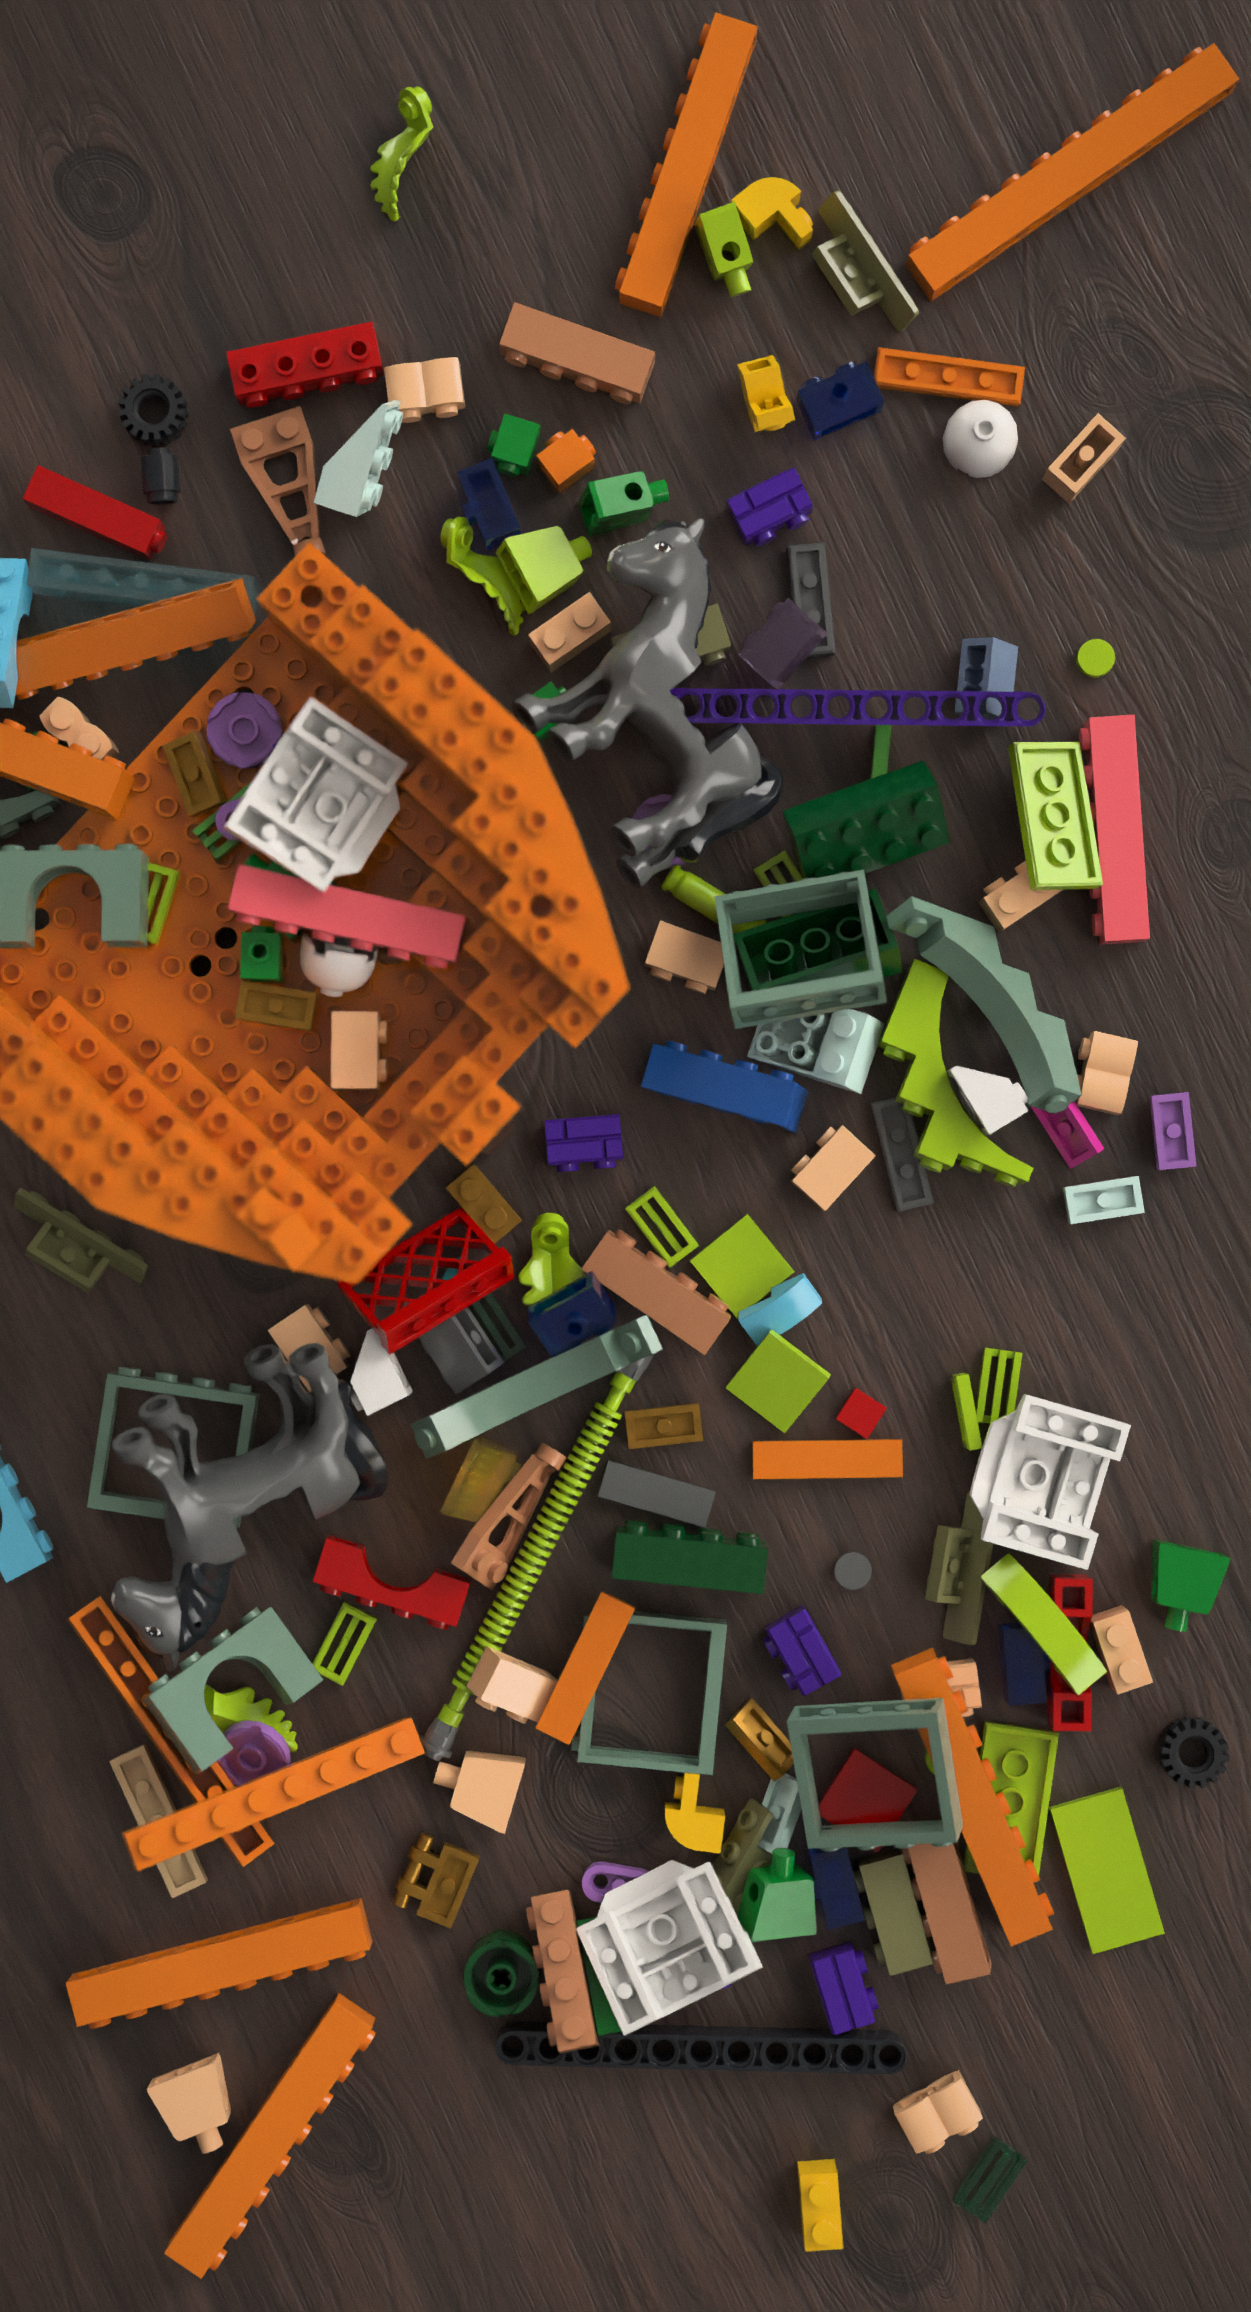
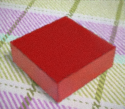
(860, 1413)

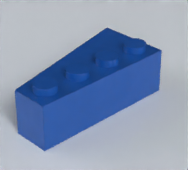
(725, 1086)

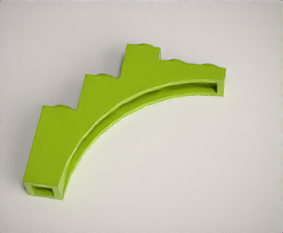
(926, 1089)

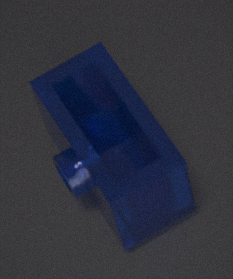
(839, 399)
(488, 503)
(572, 1314)
(1022, 1666)
(836, 1887)

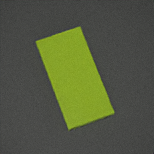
(1055, 815)
(1024, 1772)
(1106, 1870)

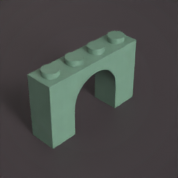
(118, 873)
(180, 1701)

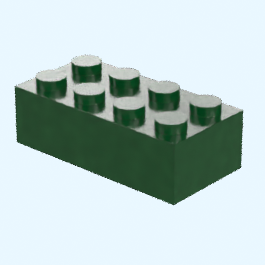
(868, 824)
(815, 946)
(690, 1558)

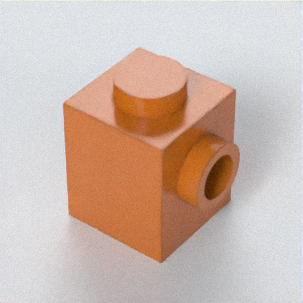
(566, 459)

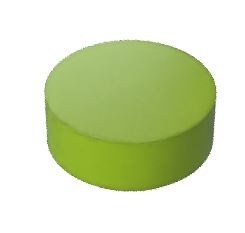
(1095, 658)

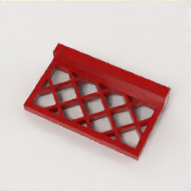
(442, 1297)

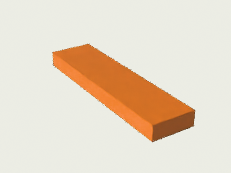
(948, 376)
(827, 1459)
(585, 1667)

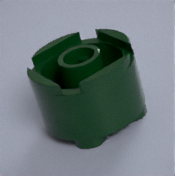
(507, 1994)

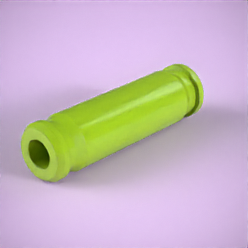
(699, 895)

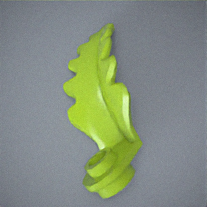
(396, 152)
(482, 569)
(550, 1262)
(239, 1706)

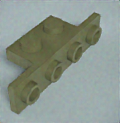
(858, 267)
(72, 1248)
(955, 1574)
(741, 1851)

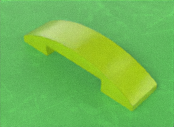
(1044, 1623)

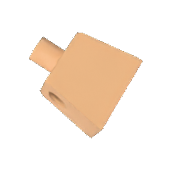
(483, 1786)
(194, 2101)

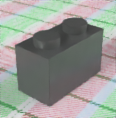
(461, 1350)

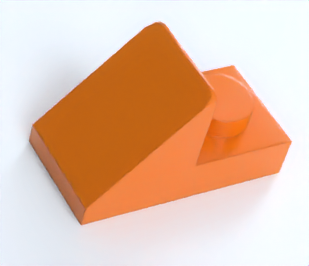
(279, 1229)

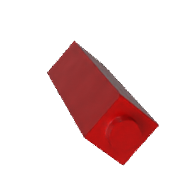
(95, 513)

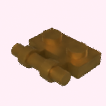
(446, 1886)

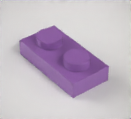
(1172, 1131)

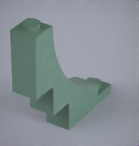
(971, 957)
(535, 1386)

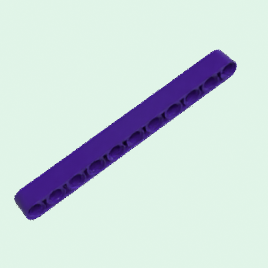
(858, 701)

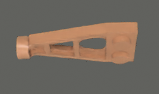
(272, 438)
(478, 1556)

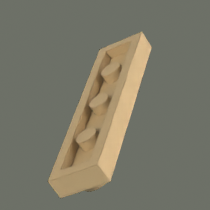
(149, 1801)

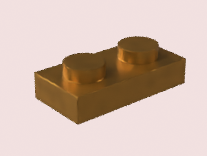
(194, 773)
(276, 1006)
(484, 1203)
(663, 1425)
(761, 1739)

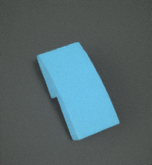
(785, 1308)

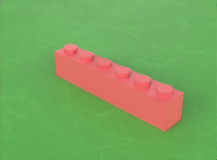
(1118, 829)
(348, 915)

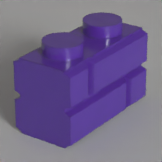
(770, 507)
(584, 1141)
(802, 1651)
(842, 1987)

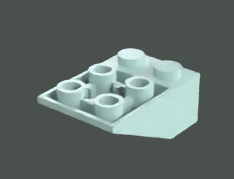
(353, 473)
(823, 1047)

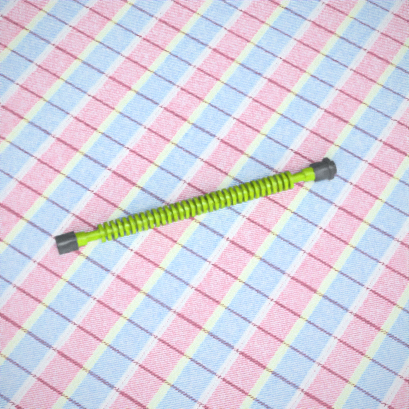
(442, 1731)

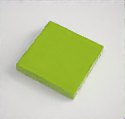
(742, 1265)
(778, 1381)

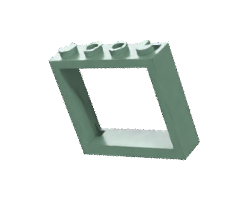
(806, 997)
(167, 1384)
(872, 1717)
(658, 1760)

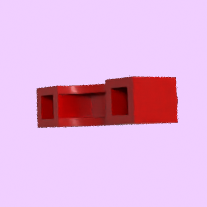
(346, 1569)
(1075, 1599)

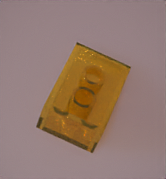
(480, 1479)

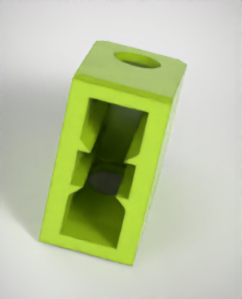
(723, 231)
(542, 564)

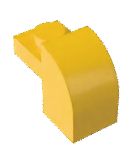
(771, 202)
(765, 394)
(690, 1824)

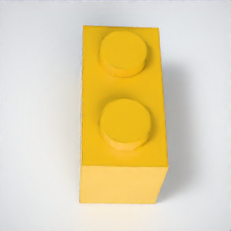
(820, 2205)

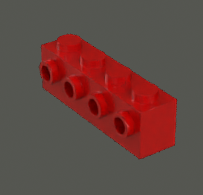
(305, 364)

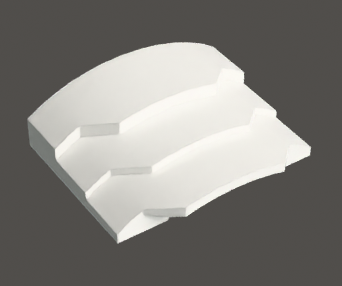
(320, 798)
(1044, 1478)
(666, 1943)

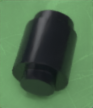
(160, 476)

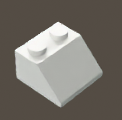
(987, 1098)
(377, 1377)

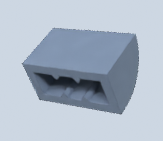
(986, 666)

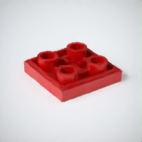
(865, 1793)

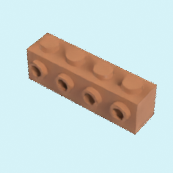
(577, 354)
(658, 1292)
(949, 1911)
(564, 1972)

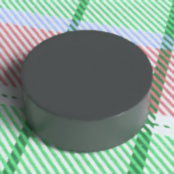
(852, 1570)

